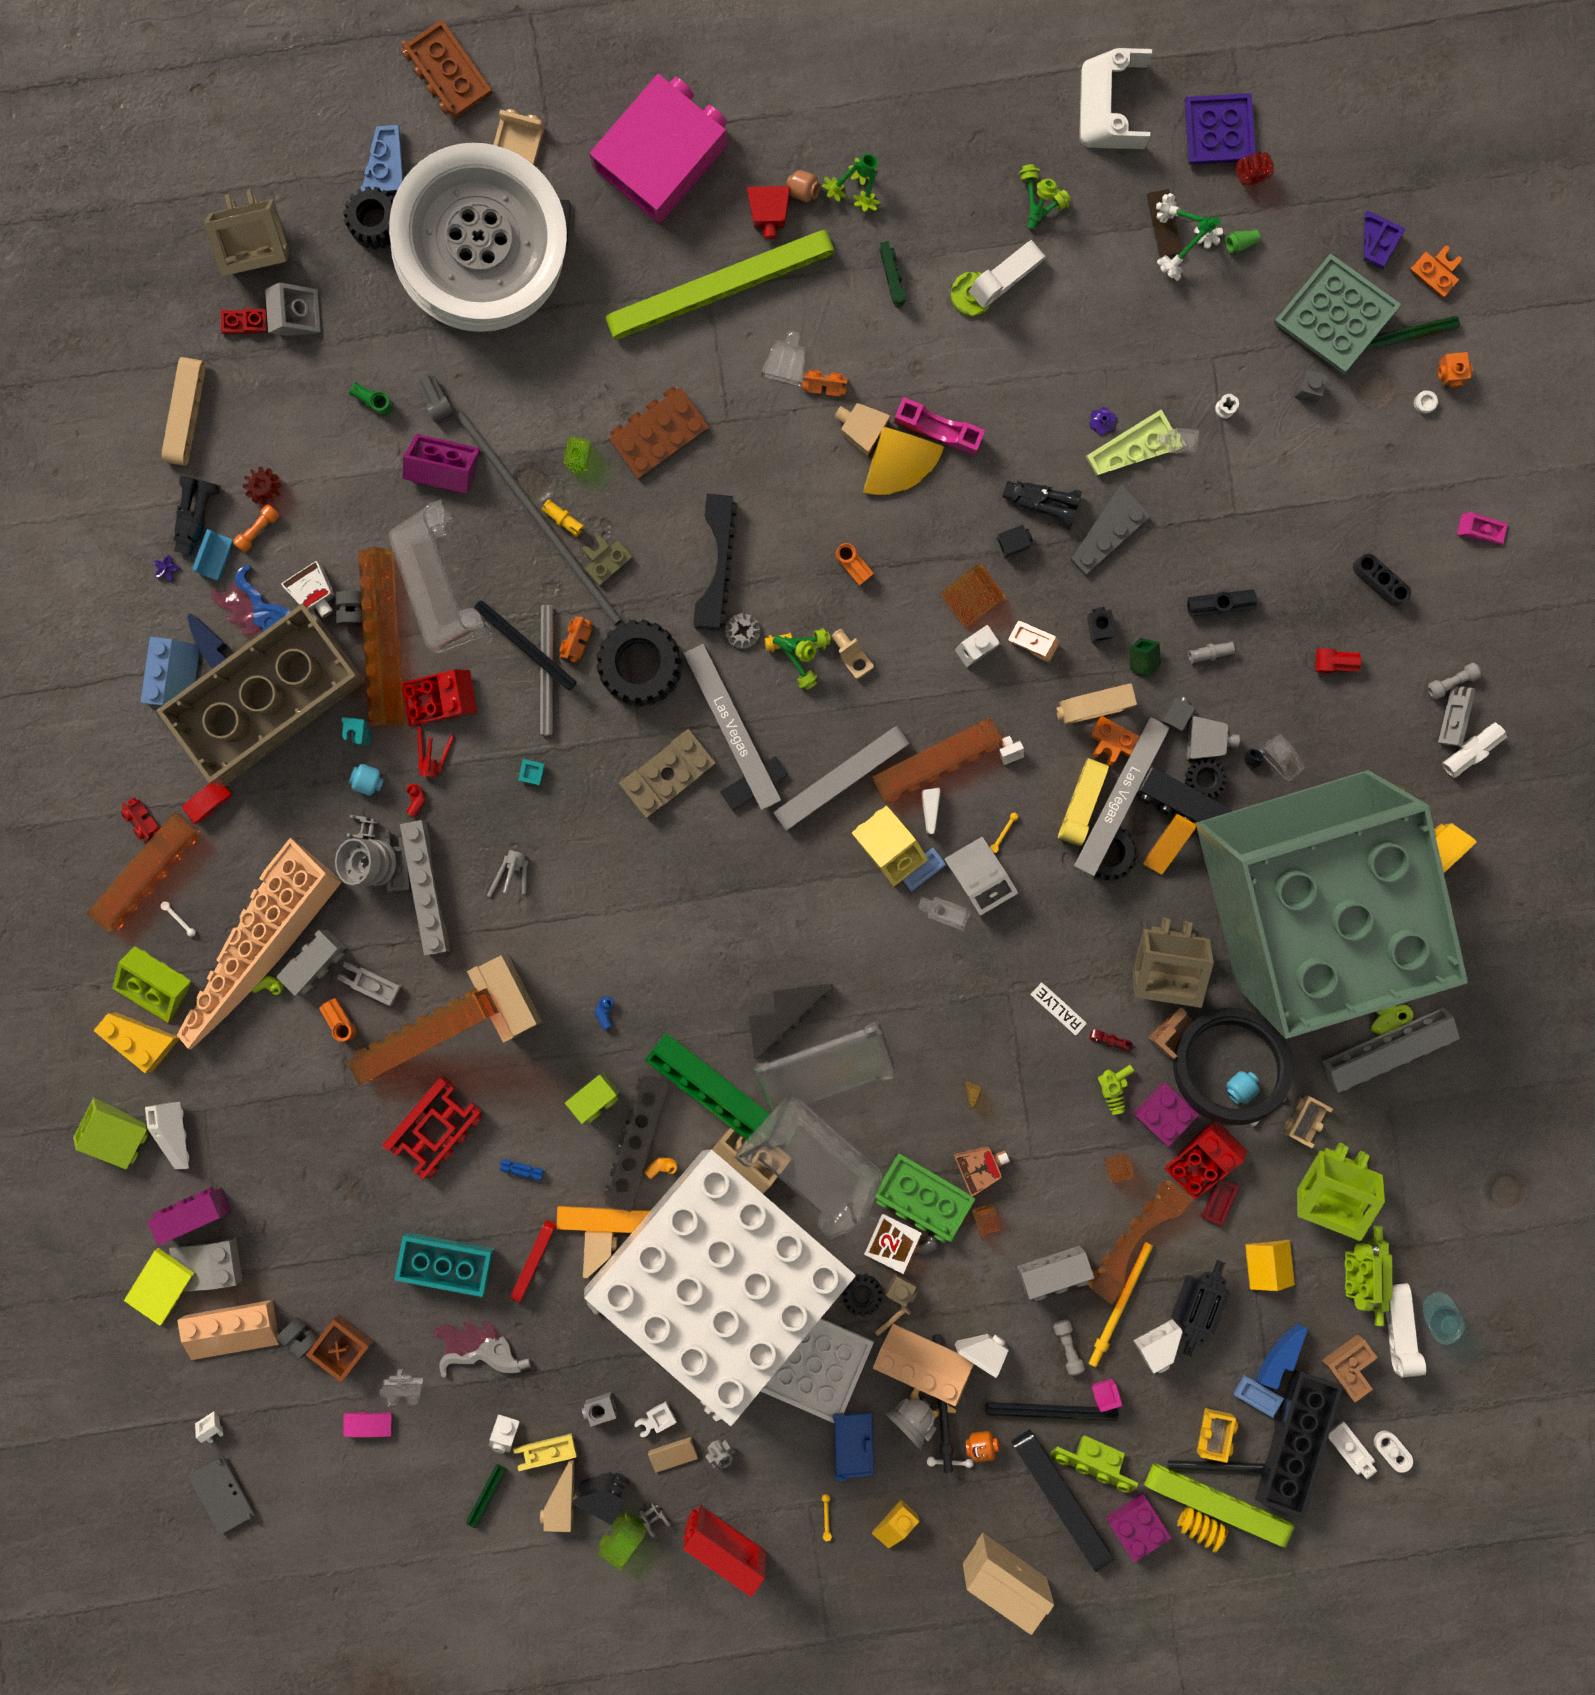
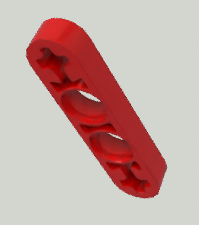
(533, 1261)

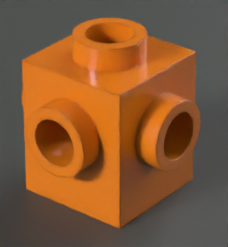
(1455, 369)

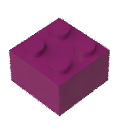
(1165, 1114)
(1138, 1527)

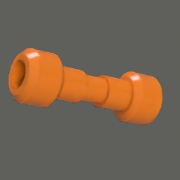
(244, 541)

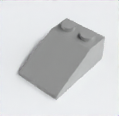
(213, 1263)

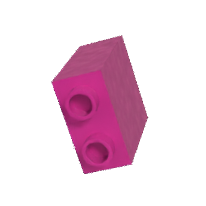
(660, 146)

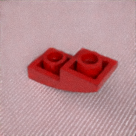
(243, 322)
(204, 801)

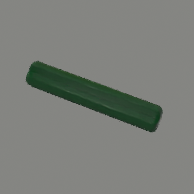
(486, 1496)

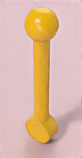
(1013, 817)
(826, 1535)

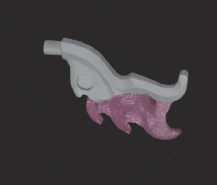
(475, 1345)

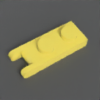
(547, 1451)

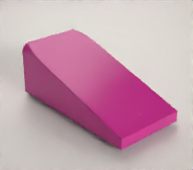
(1482, 528)

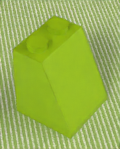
(109, 1134)

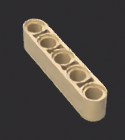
(183, 411)

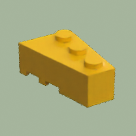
(136, 1041)

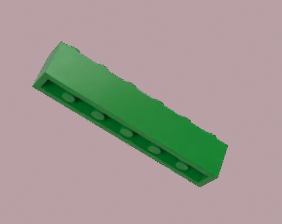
(706, 1086)

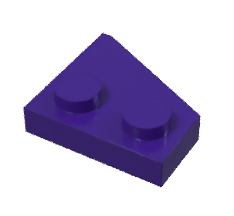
(1380, 239)

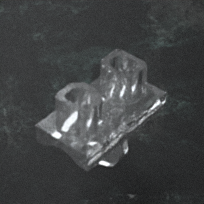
(401, 1386)

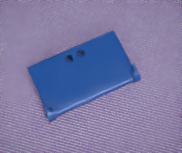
(852, 1453)

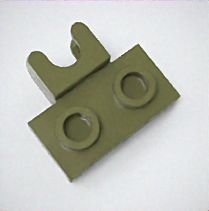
(605, 559)

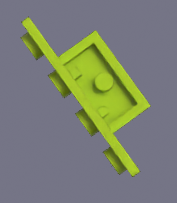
(1098, 1461)

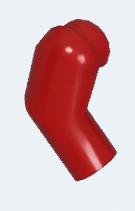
(417, 798)

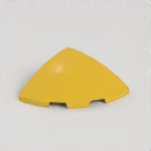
(900, 462)

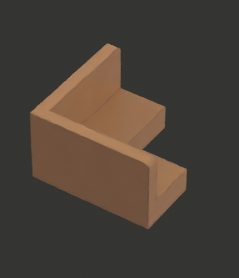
(1169, 1031)
(1346, 1366)

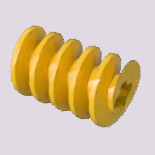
(1203, 1527)

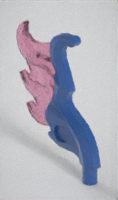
(248, 605)

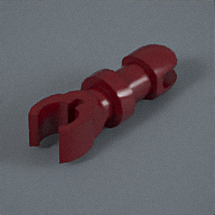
(1110, 1040)

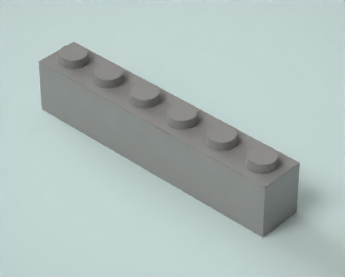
(1391, 1050)

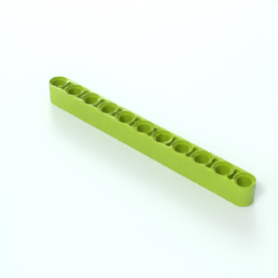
(720, 284)

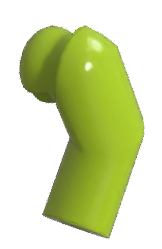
(269, 983)

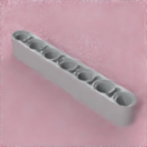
(841, 778)

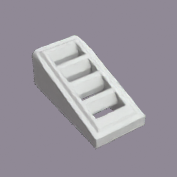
(930, 802)

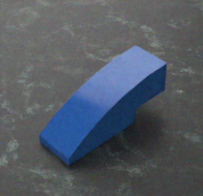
(1282, 1357)

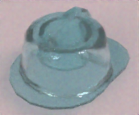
(1443, 1318)

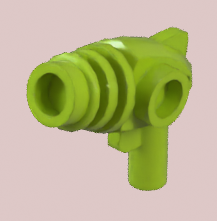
(1112, 1087)

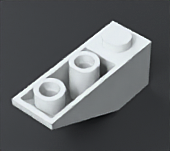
(167, 1129)

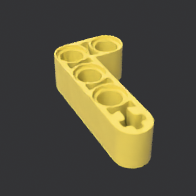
(1083, 802)

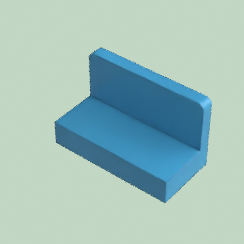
(213, 555)

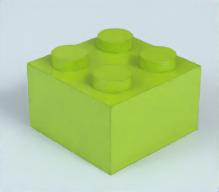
(592, 1097)

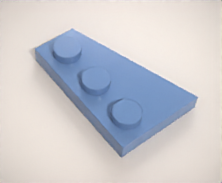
(385, 161)

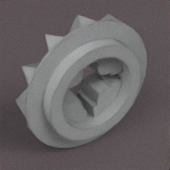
(732, 628)

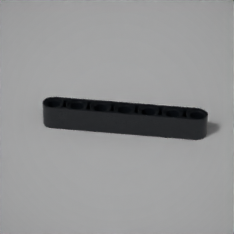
(1062, 1500)

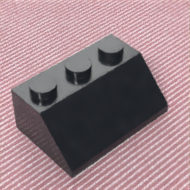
(602, 1495)

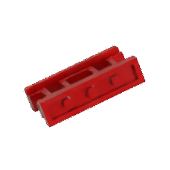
(420, 1117)

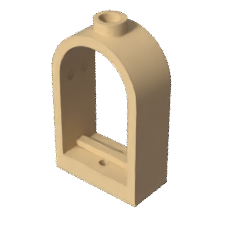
(1096, 704)

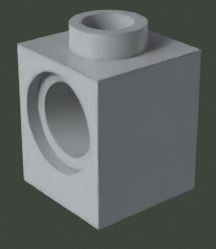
(607, 1402)

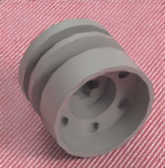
(365, 862)

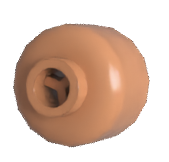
(803, 186)

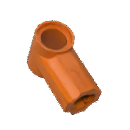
(855, 565)
(336, 1019)

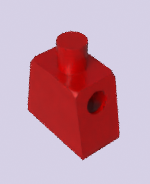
(768, 208)

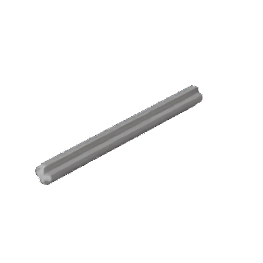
(546, 679)

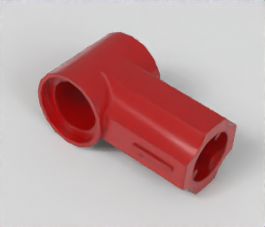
(1330, 661)

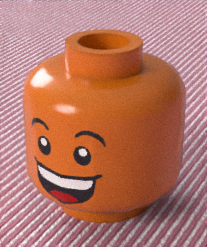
(982, 1446)

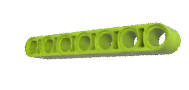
(1219, 1505)

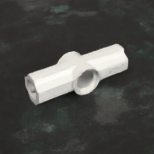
(1474, 750)

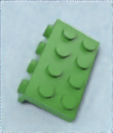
(924, 1198)

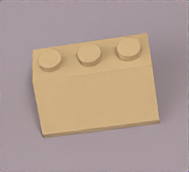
(757, 1175)

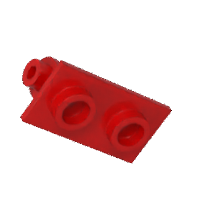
(134, 814)

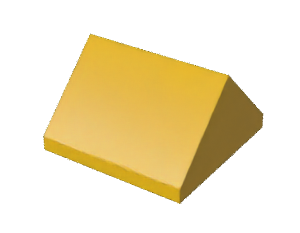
(1270, 1265)

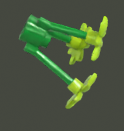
(863, 170)

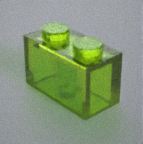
(622, 1540)

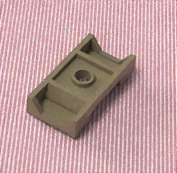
(648, 787)

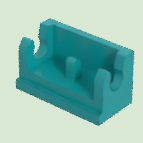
(360, 733)

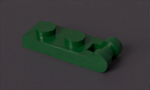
(892, 274)

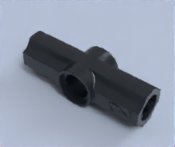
(1235, 602)

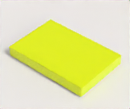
(159, 1286)

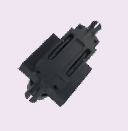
(1201, 1306)

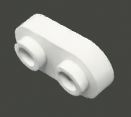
(1392, 1450)

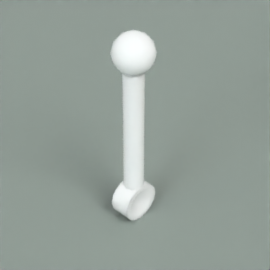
(190, 931)
(931, 1461)

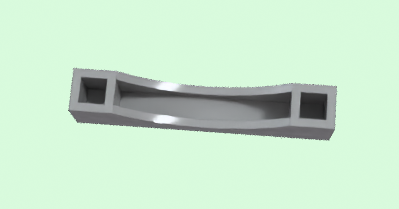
(428, 911)

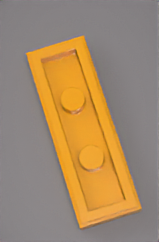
(1169, 844)

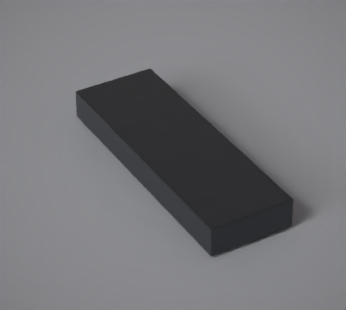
(740, 791)

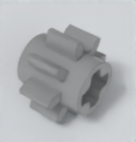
(720, 1454)

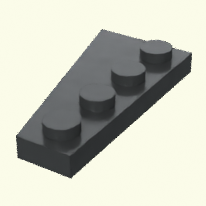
(1112, 527)

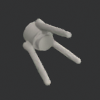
(513, 861)

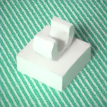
(1010, 751)
(208, 1427)

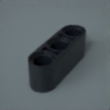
(1393, 582)

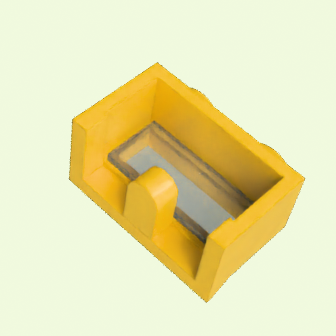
(1217, 1435)

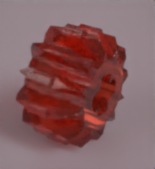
(1254, 168)
(254, 485)

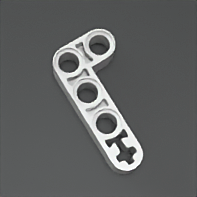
(996, 282)
(1402, 1334)

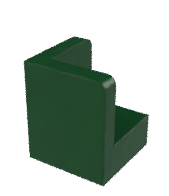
(1144, 656)

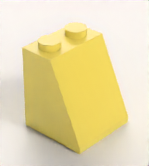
(890, 845)

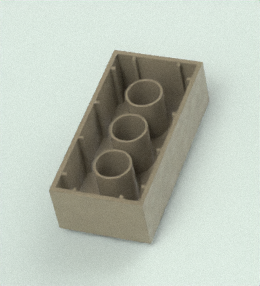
(261, 696)

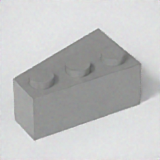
(312, 962)

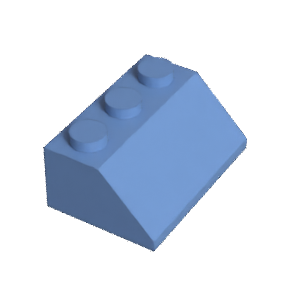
(168, 670)

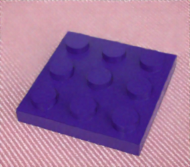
(1219, 128)

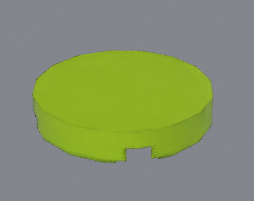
(962, 299)

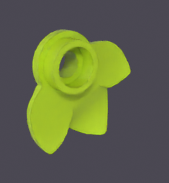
(1389, 1020)

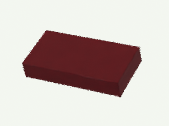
(1220, 1202)

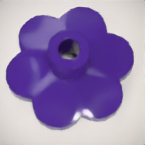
(1100, 425)

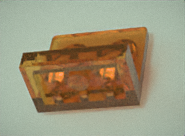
(972, 595)

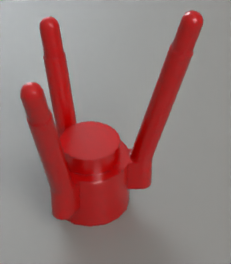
(429, 766)

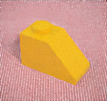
(896, 1524)

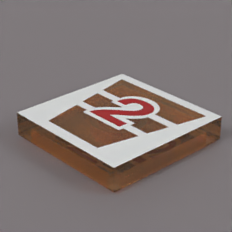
(893, 1243)

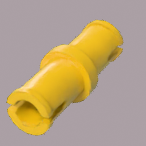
(563, 518)

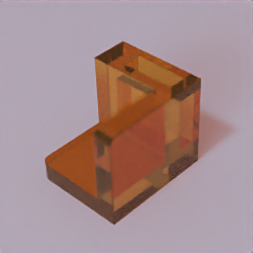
(1119, 1168)
(986, 1220)

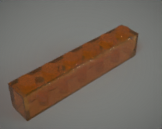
(937, 759)
(143, 872)

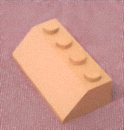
(229, 1330)
(923, 1365)

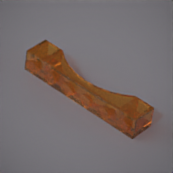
(1167, 1204)

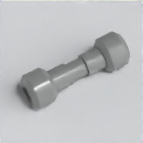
(1470, 673)
(1074, 1365)

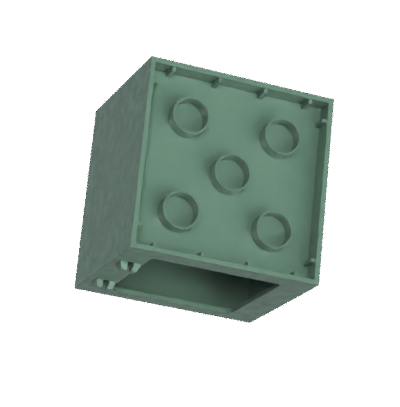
(1333, 902)

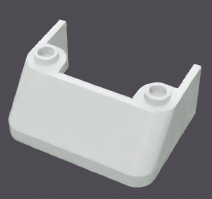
(1097, 124)

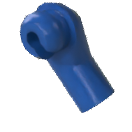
(602, 1011)

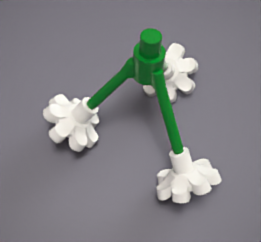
(1206, 232)

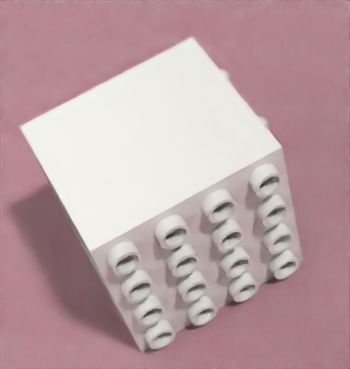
(718, 1285)

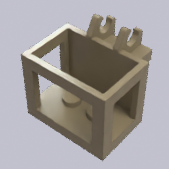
(247, 235)
(1172, 965)

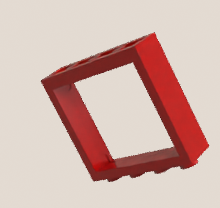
(724, 1550)

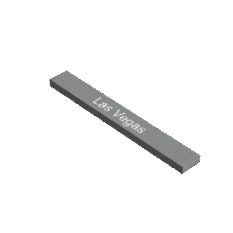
(732, 726)
(1121, 797)

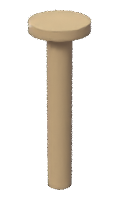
(892, 1320)

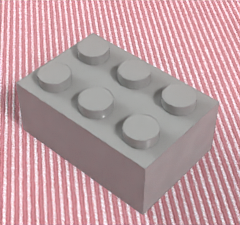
(1055, 1273)

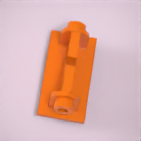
(816, 381)
(577, 630)

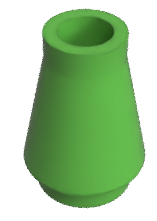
(1240, 240)

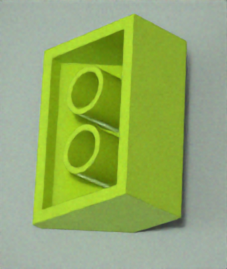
(150, 983)

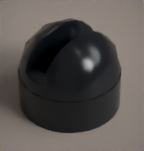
(1254, 758)

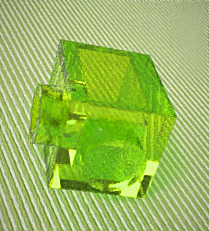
(577, 454)

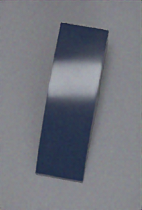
(207, 641)

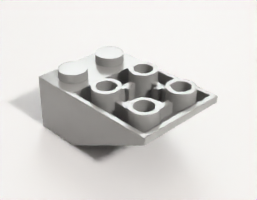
(981, 876)

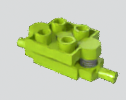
(1370, 1275)

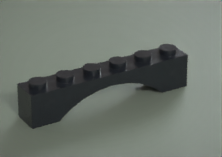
(709, 607)

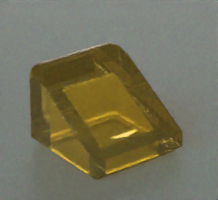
(972, 1092)

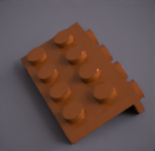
(446, 69)
(657, 431)

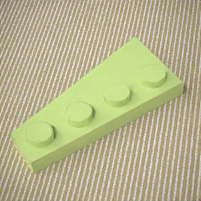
(1132, 445)

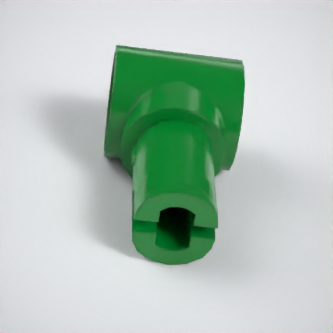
(371, 399)

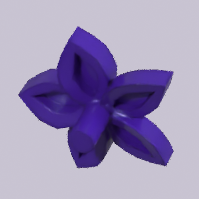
(165, 568)

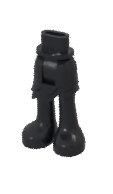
(1034, 499)
(189, 523)

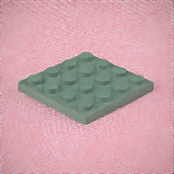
(1337, 313)

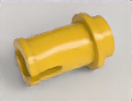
(772, 646)

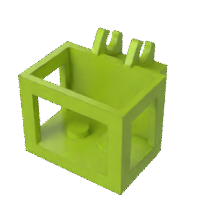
(1339, 1192)

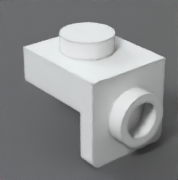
(503, 1434)

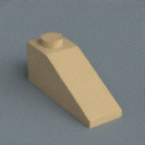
(558, 1510)

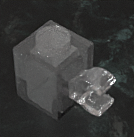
(1180, 441)

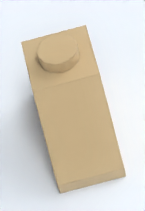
(597, 1250)

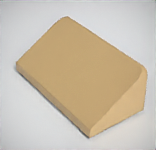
(672, 1454)

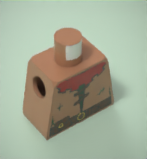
(980, 1168)

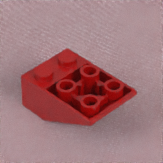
(439, 697)
(1206, 1159)

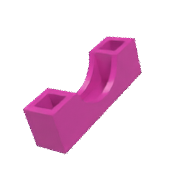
(951, 433)

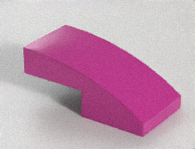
(367, 1424)

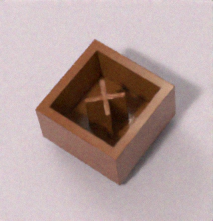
(339, 1348)

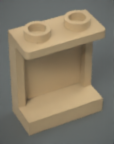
(520, 134)

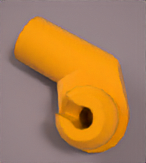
(661, 1164)

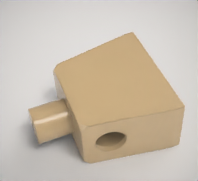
(862, 426)

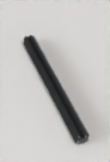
(525, 645)
(1050, 1411)

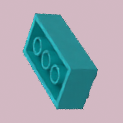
(444, 1264)

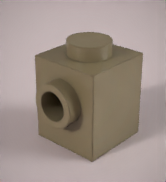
(901, 1290)

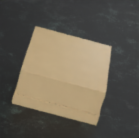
(509, 995)
(1007, 1584)

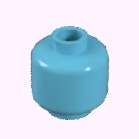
(365, 779)
(1243, 1087)

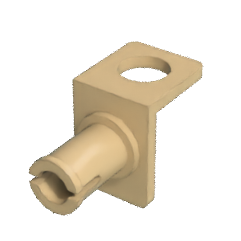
(850, 652)

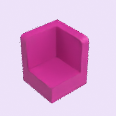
(1106, 1395)

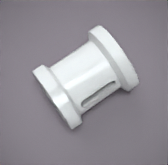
(1230, 400)

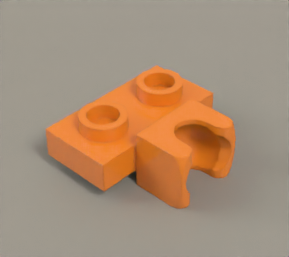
(1437, 271)
(1112, 739)

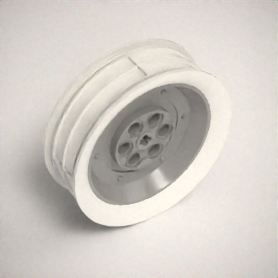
(482, 183)

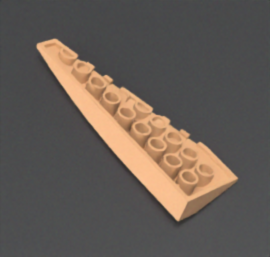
(279, 911)

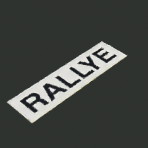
(1058, 1008)

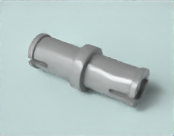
(1211, 652)

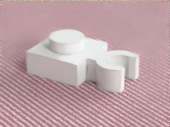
(658, 1418)

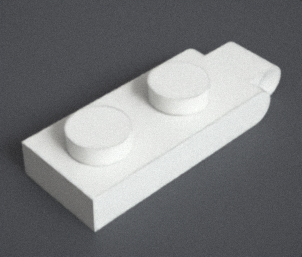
(1352, 1450)

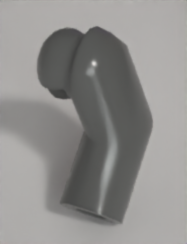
(927, 1246)

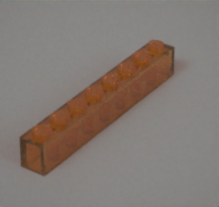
(381, 637)
(422, 1036)

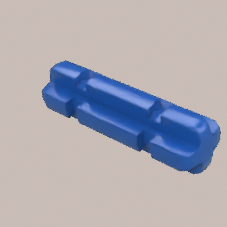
(521, 1170)

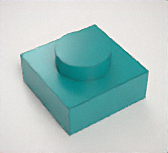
(531, 772)

